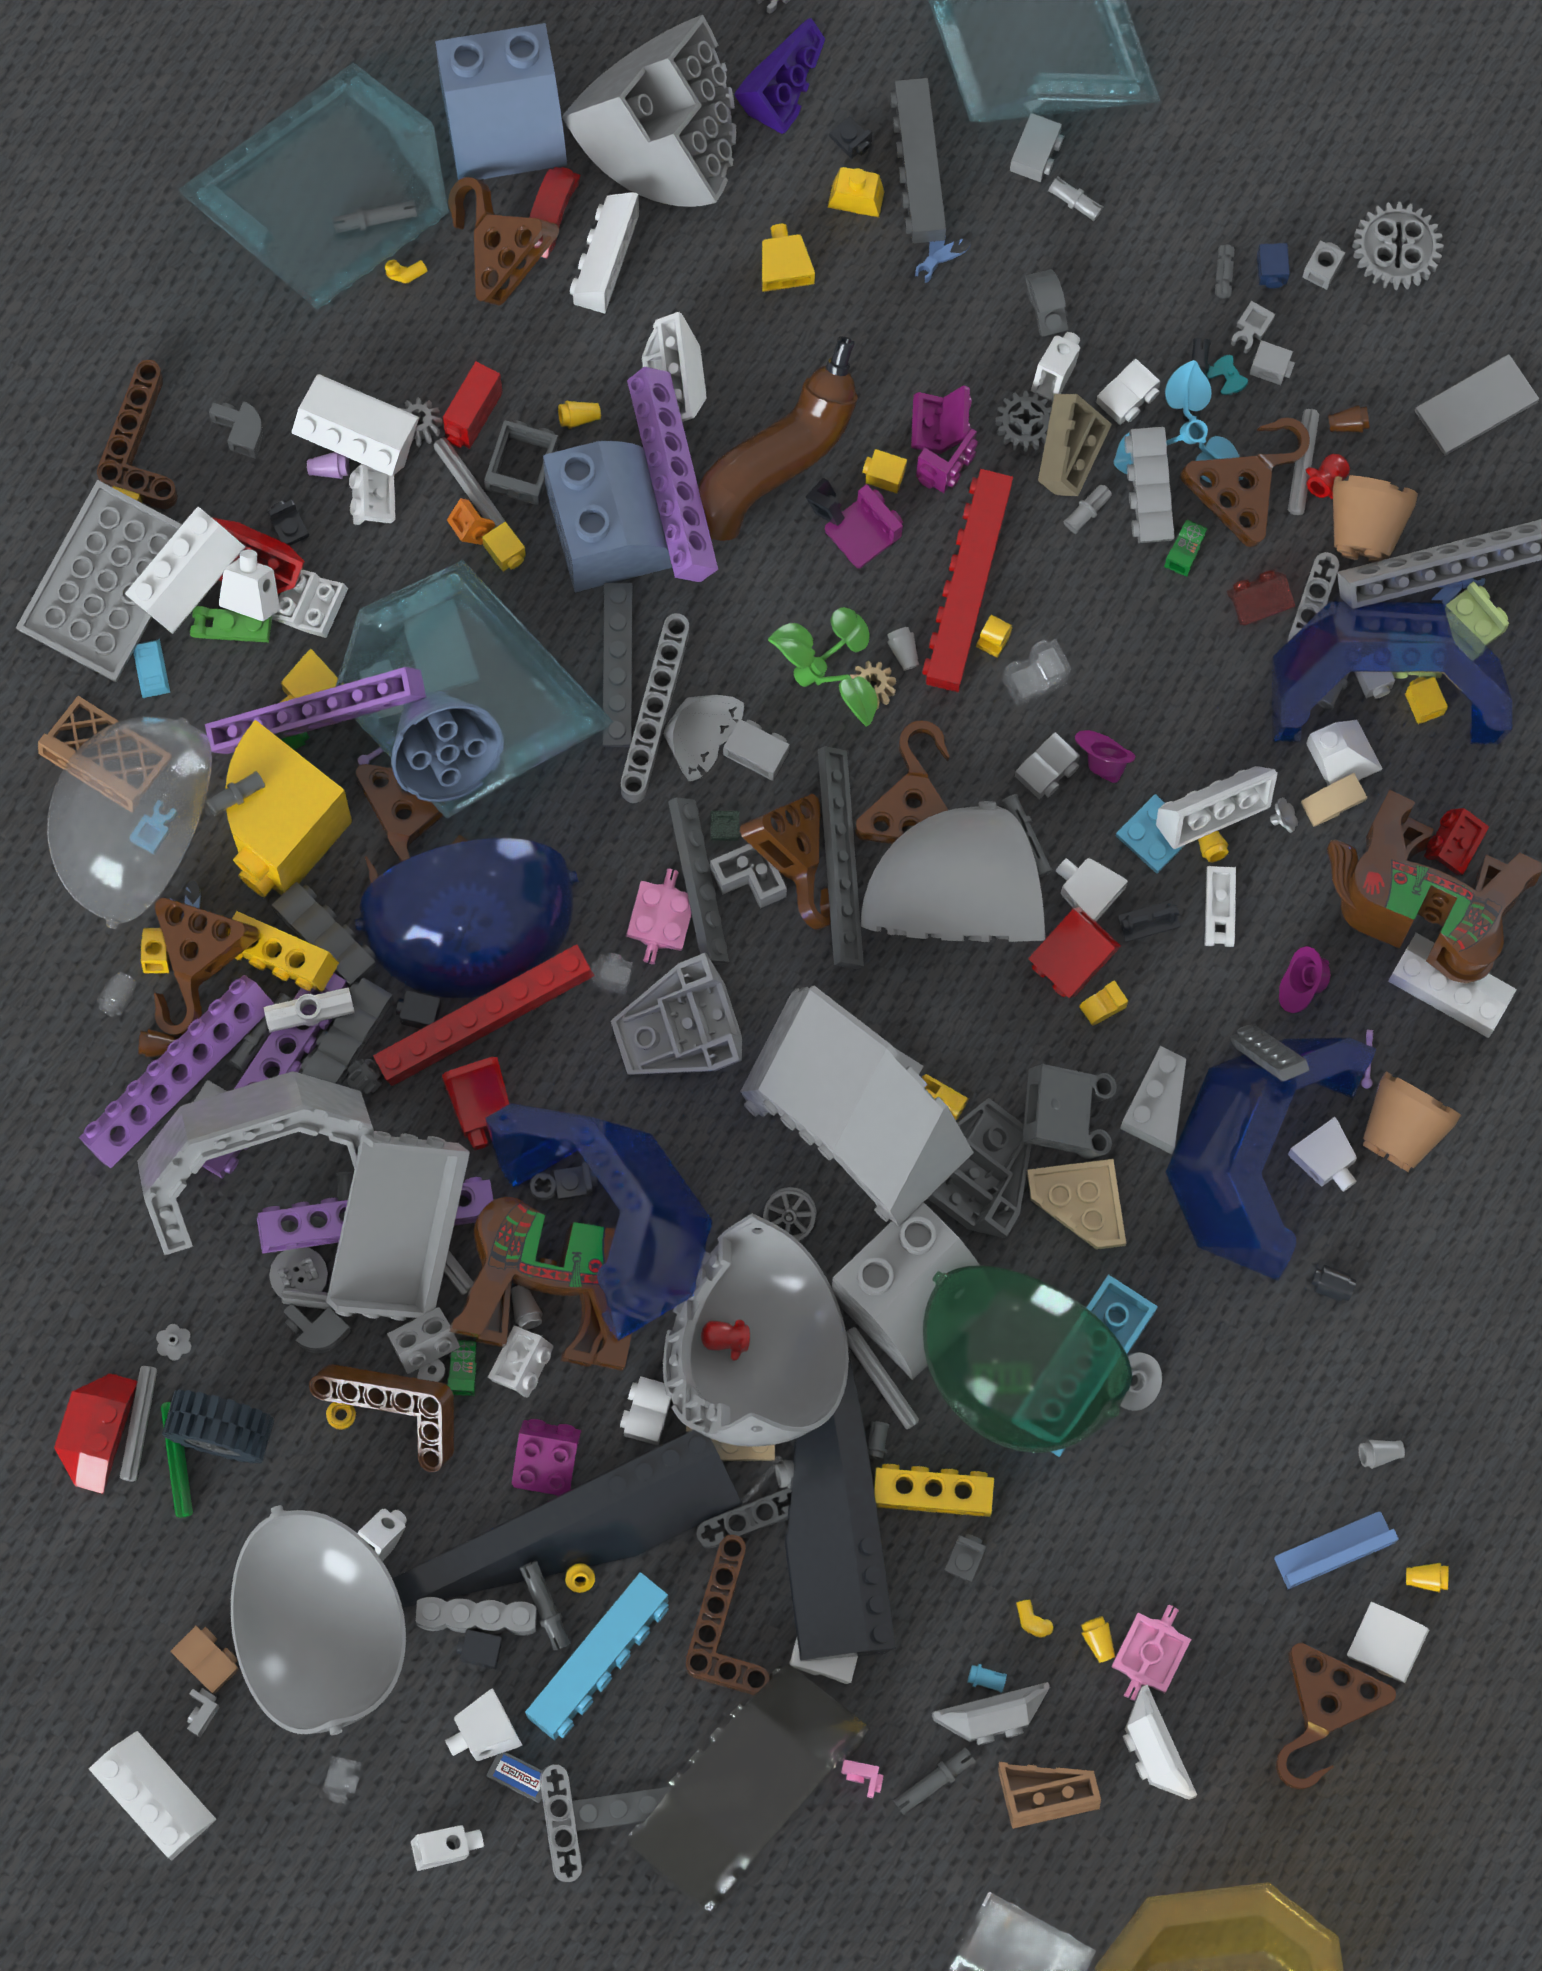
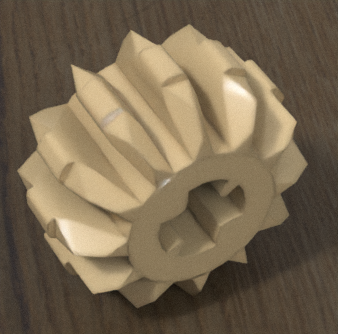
(884, 682)

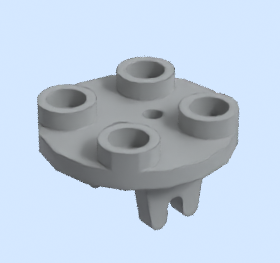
(311, 1269)

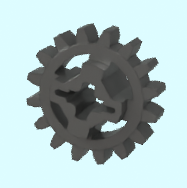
(1013, 421)

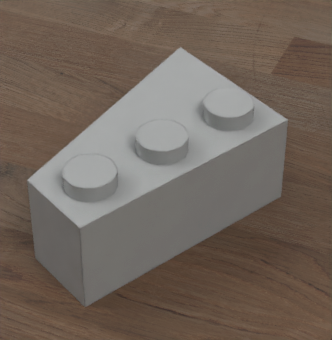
(1157, 1103)

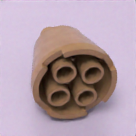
(1369, 516)
(1406, 1122)

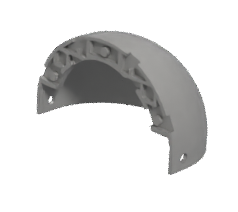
(795, 1350)

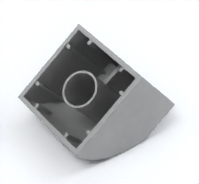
(892, 1281)

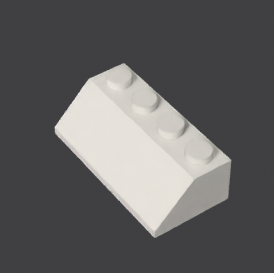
(606, 251)
(355, 425)
(185, 570)
(1216, 806)
(1473, 1003)
(152, 1794)

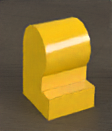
(994, 636)
(154, 951)
(1104, 1003)

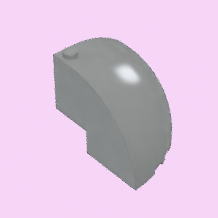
(662, 118)
(958, 878)

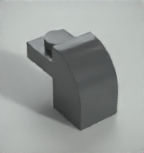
(1049, 301)
(246, 427)
(320, 1335)

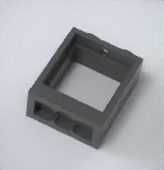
(510, 486)

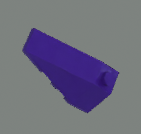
(776, 83)

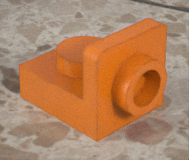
(468, 523)

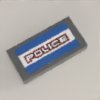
(517, 1776)

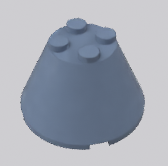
(444, 747)

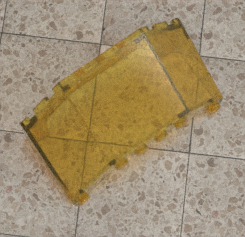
(1223, 1931)

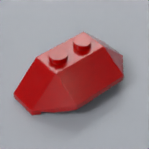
(270, 552)
(94, 1430)

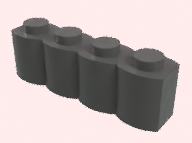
(317, 926)
(349, 1033)

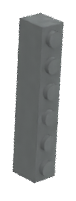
(919, 160)

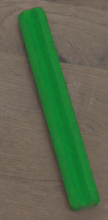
(178, 1473)

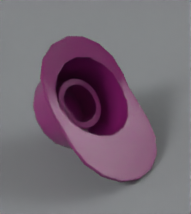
(1104, 755)
(1303, 979)

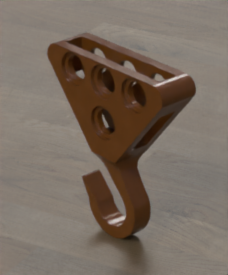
(499, 241)
(1225, 482)
(914, 785)
(387, 803)
(789, 841)
(214, 952)
(1348, 1704)

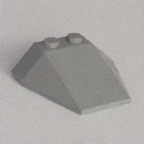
(680, 1023)

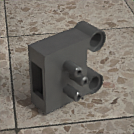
(1060, 1110)

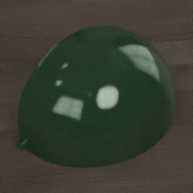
(1022, 1359)

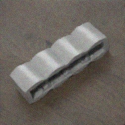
(1151, 485)
(486, 1616)

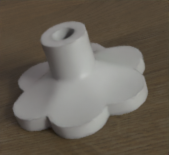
(1285, 815)
(173, 1349)

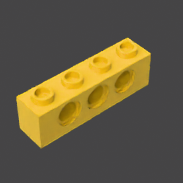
(318, 963)
(947, 1502)

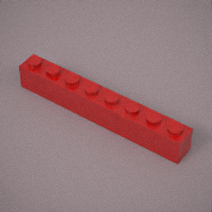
(969, 580)
(484, 1015)

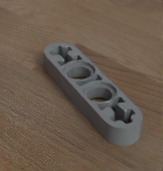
(748, 1512)

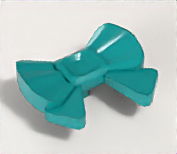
(1225, 367)

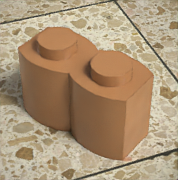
(205, 1659)

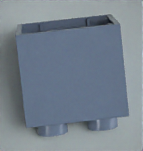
(501, 102)
(605, 513)

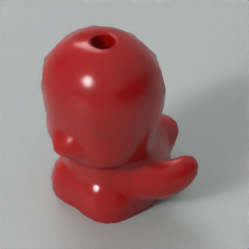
(1322, 480)
(723, 1336)

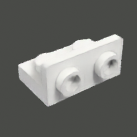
(372, 495)
(521, 1361)

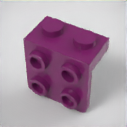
(940, 421)
(940, 474)
(866, 528)
(545, 1457)

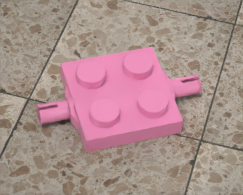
(660, 916)
(1151, 1653)

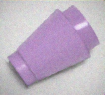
(329, 465)

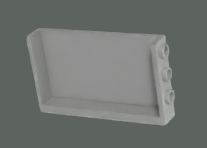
(397, 1226)

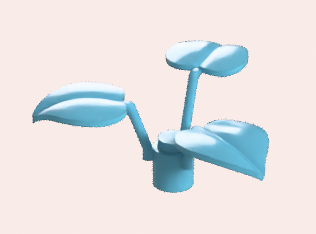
(1188, 390)

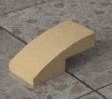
(1334, 799)

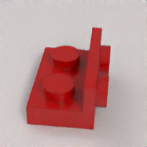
(1456, 840)

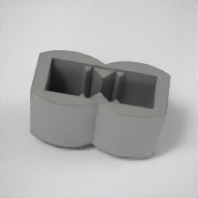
(1048, 766)

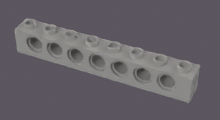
(1441, 565)

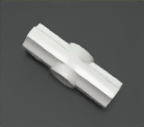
(289, 1013)

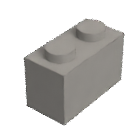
(1036, 147)
(756, 748)

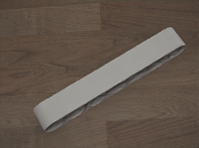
(655, 695)

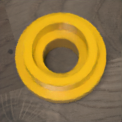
(340, 1424)
(580, 1570)

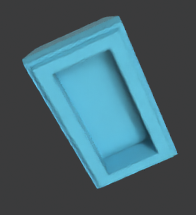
(151, 669)

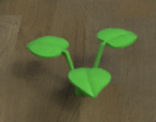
(797, 644)

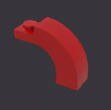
(553, 198)

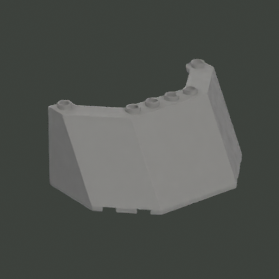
(856, 1103)
(236, 1122)

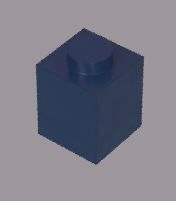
(1273, 264)

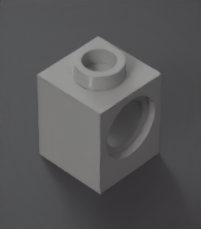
(1320, 274)
(1272, 363)

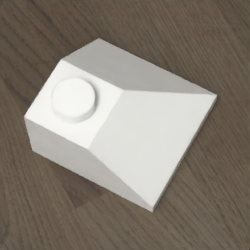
(1342, 750)

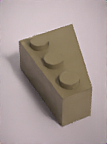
(1071, 444)

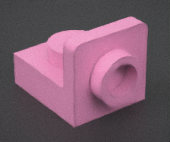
(858, 1771)

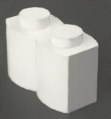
(1128, 392)
(647, 1412)

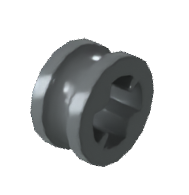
(544, 1177)

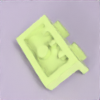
(1479, 613)

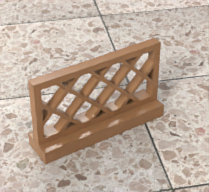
(61, 752)

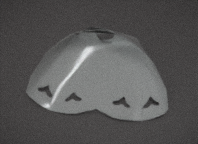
(697, 730)

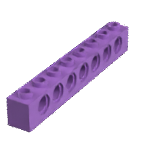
(672, 474)
(321, 708)
(271, 1056)
(175, 1086)
(276, 1239)

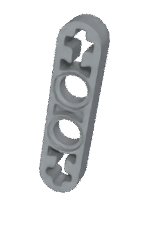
(1309, 602)
(566, 1822)

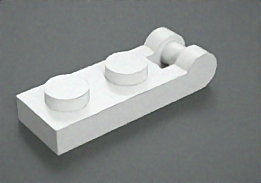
(1220, 905)

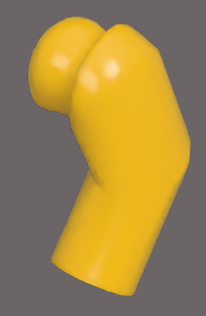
(404, 274)
(1031, 1622)

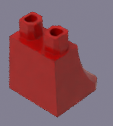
(475, 1094)

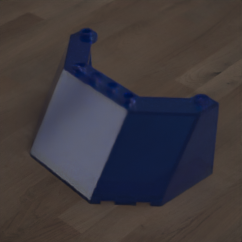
(1387, 640)
(1230, 1139)
(660, 1220)

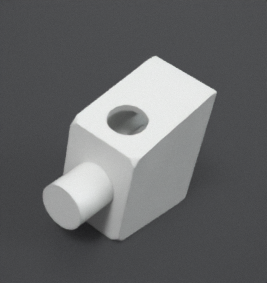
(1056, 365)
(249, 587)
(1090, 886)
(1326, 1155)
(384, 1531)
(483, 1729)
(432, 1851)

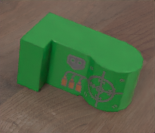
(1186, 548)
(463, 1369)

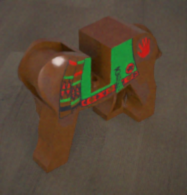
(1387, 892)
(507, 1244)

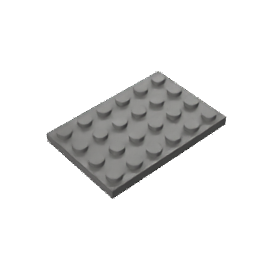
(82, 595)

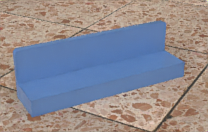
(1335, 1549)

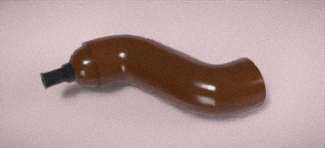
(782, 448)

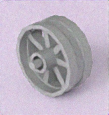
(790, 1212)

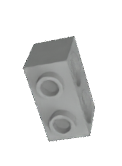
(423, 1340)

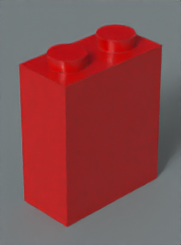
(472, 405)
(1073, 953)

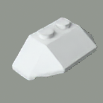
(677, 351)
(1155, 1748)

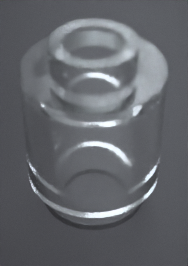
(117, 994)

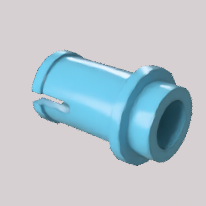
(986, 1678)

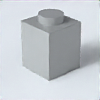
(1375, 683)

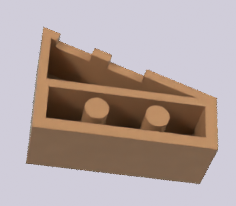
(1046, 1793)

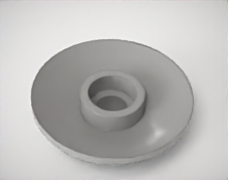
(1145, 1382)

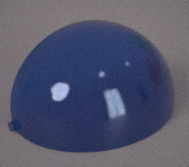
(469, 915)

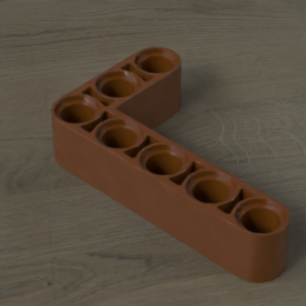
(131, 440)
(394, 1399)
(717, 1622)

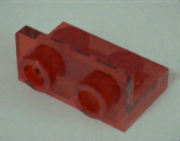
(1261, 597)

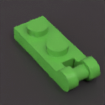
(229, 625)

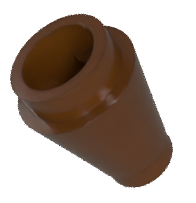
(1349, 420)
(154, 1043)

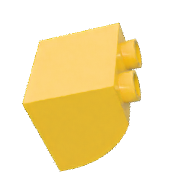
(288, 821)

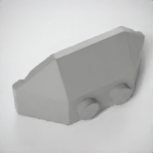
(993, 1715)

